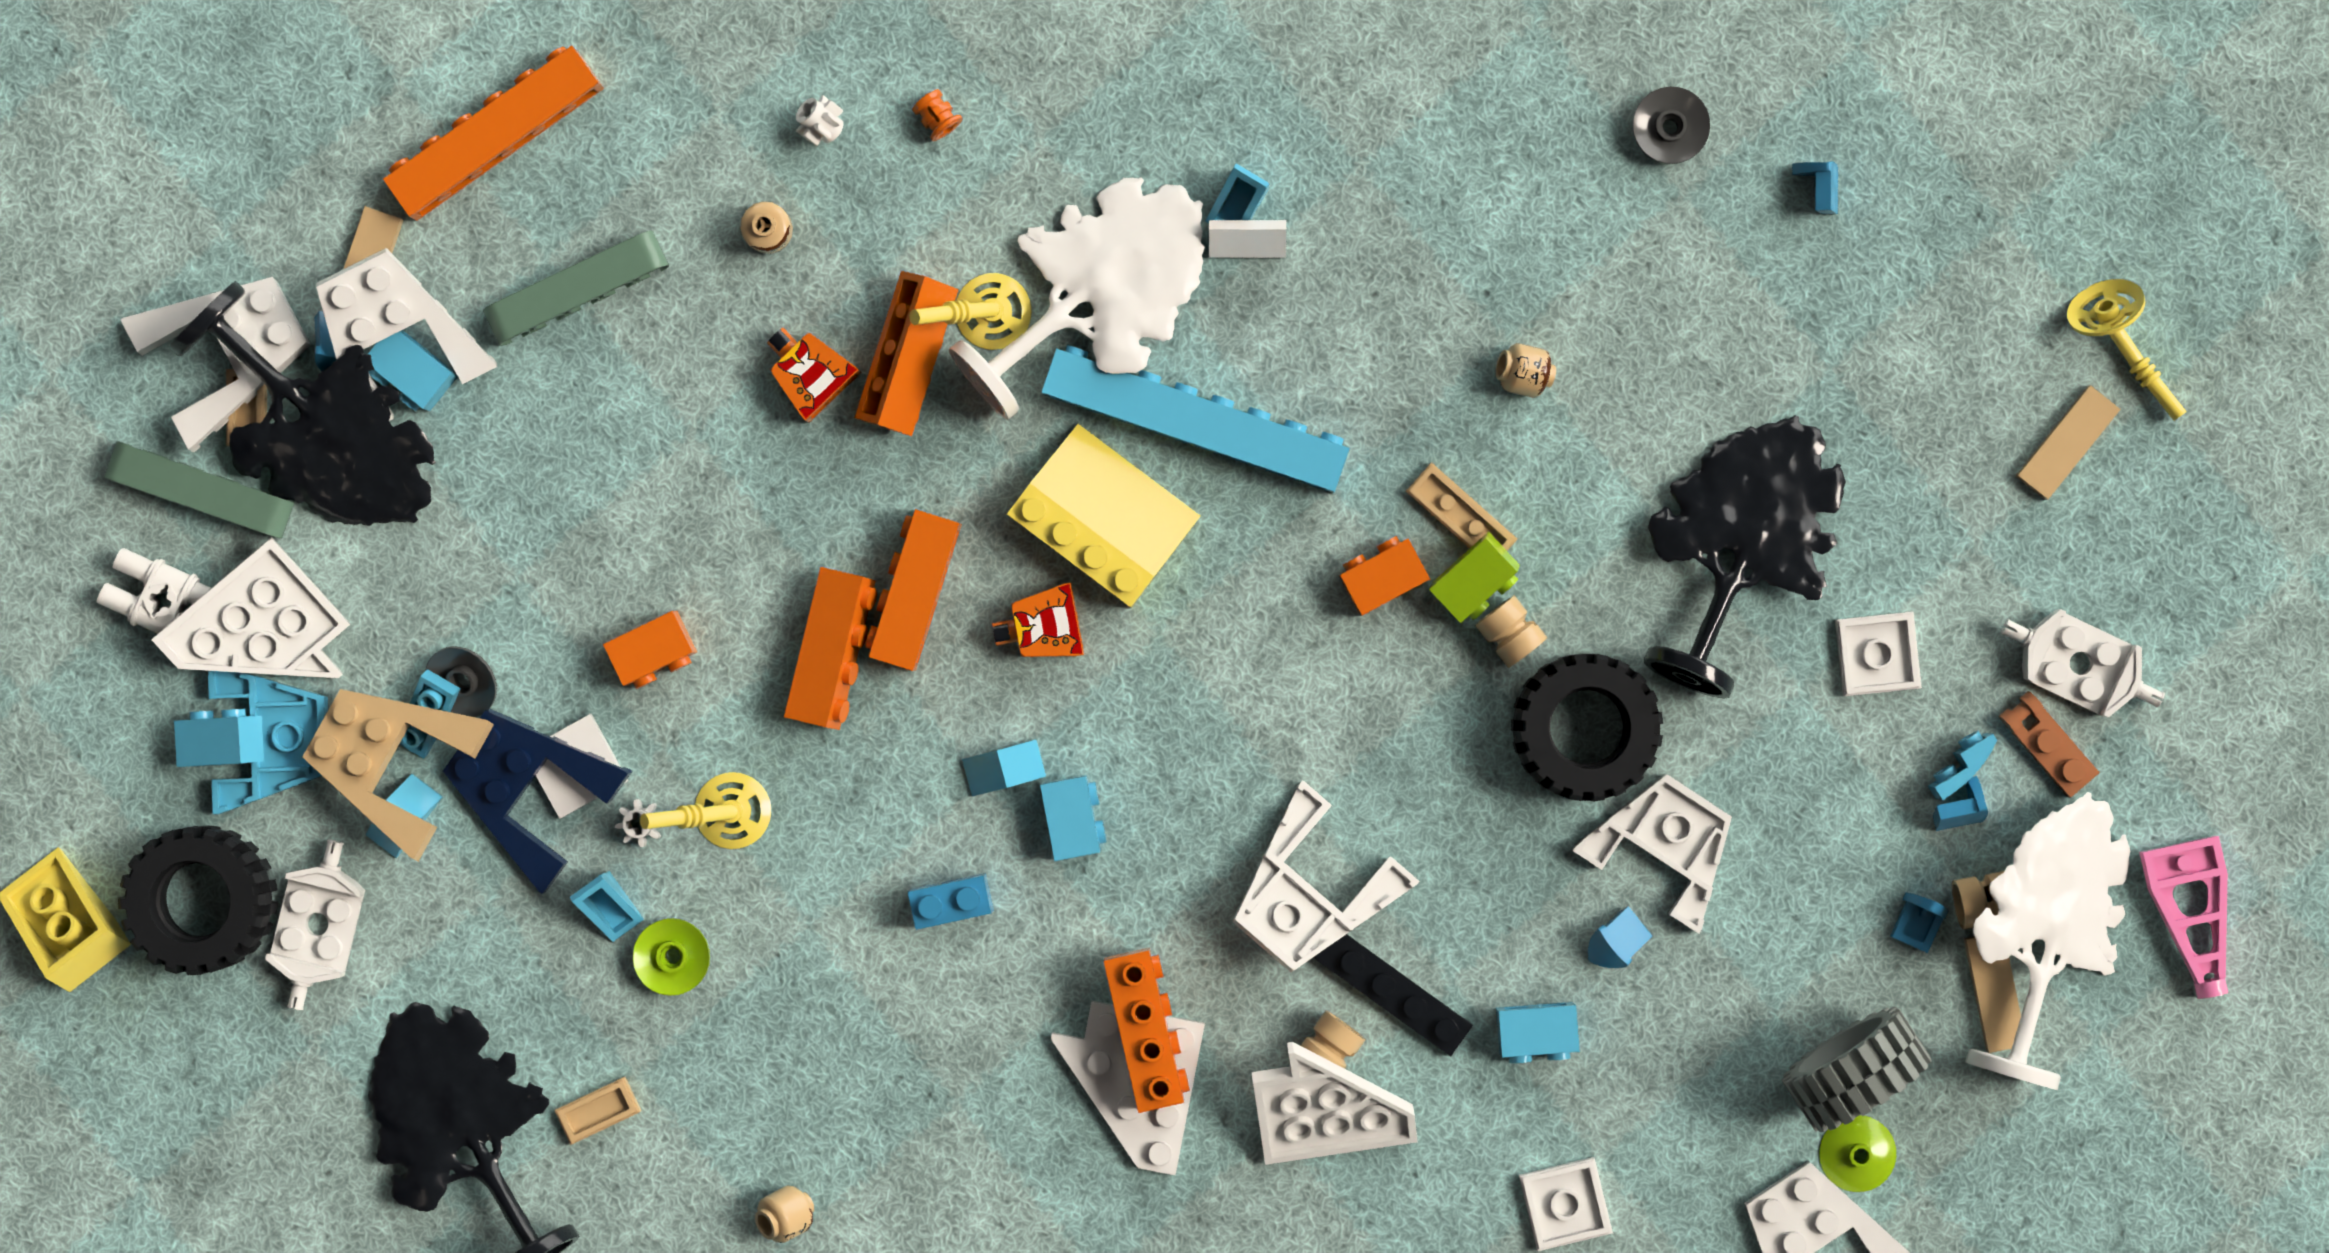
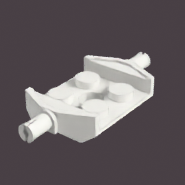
(2113, 668)
(299, 951)

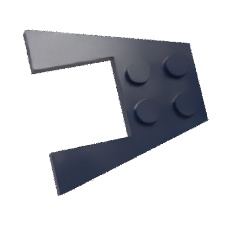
(504, 771)

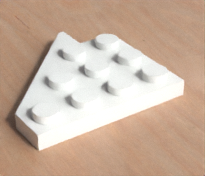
(257, 622)
(1101, 1067)
(1325, 1110)

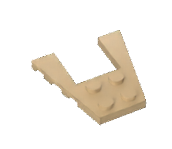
(360, 740)

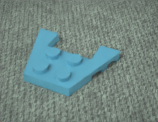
(288, 727)

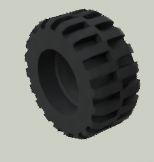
(1639, 733)
(148, 909)

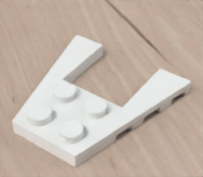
(384, 298)
(259, 317)
(1292, 916)
(1809, 1212)

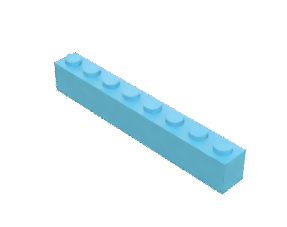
(1197, 421)

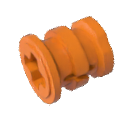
(936, 115)

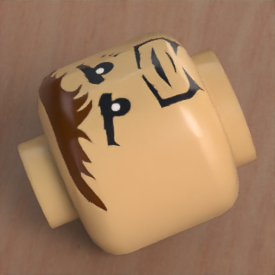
(776, 237)
(1525, 370)
(784, 1214)

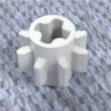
(819, 120)
(634, 832)

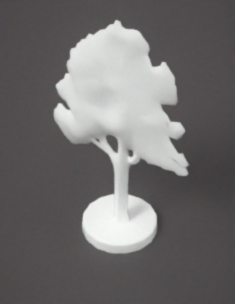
(1127, 263)
(2057, 896)

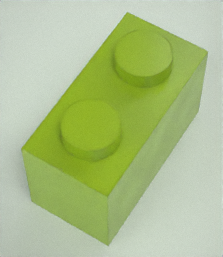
(1475, 578)

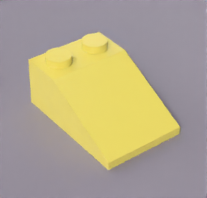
(63, 921)

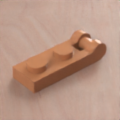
(2049, 745)

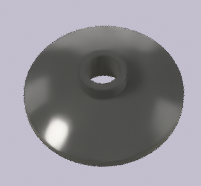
(1683, 109)
(478, 692)

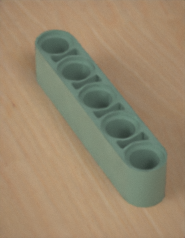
(574, 286)
(199, 489)

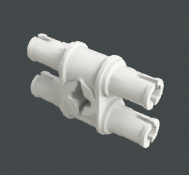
(157, 579)

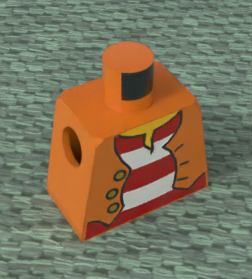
(810, 372)
(1043, 624)

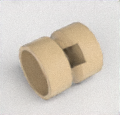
(1511, 631)
(1971, 898)
(1333, 1039)

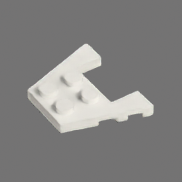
(1675, 829)

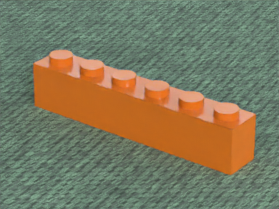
(493, 132)

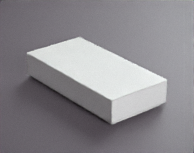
(1247, 238)

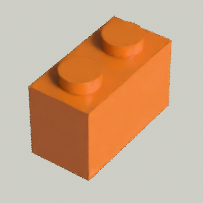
(1384, 575)
(650, 649)

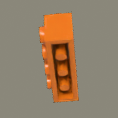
(904, 356)
(914, 589)
(831, 648)
(1144, 1029)

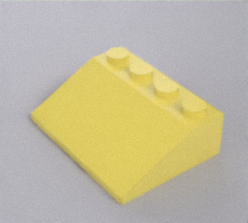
(1103, 515)

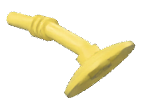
(970, 305)
(2111, 323)
(721, 812)

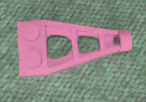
(2182, 864)

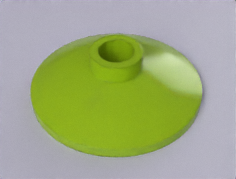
(651, 960)
(1838, 1152)

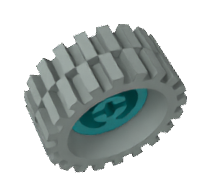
(1856, 1069)

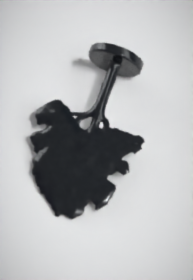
(342, 447)
(1762, 502)
(442, 1095)

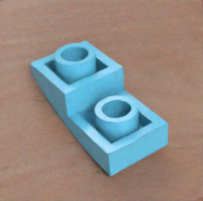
(433, 693)
(1971, 756)

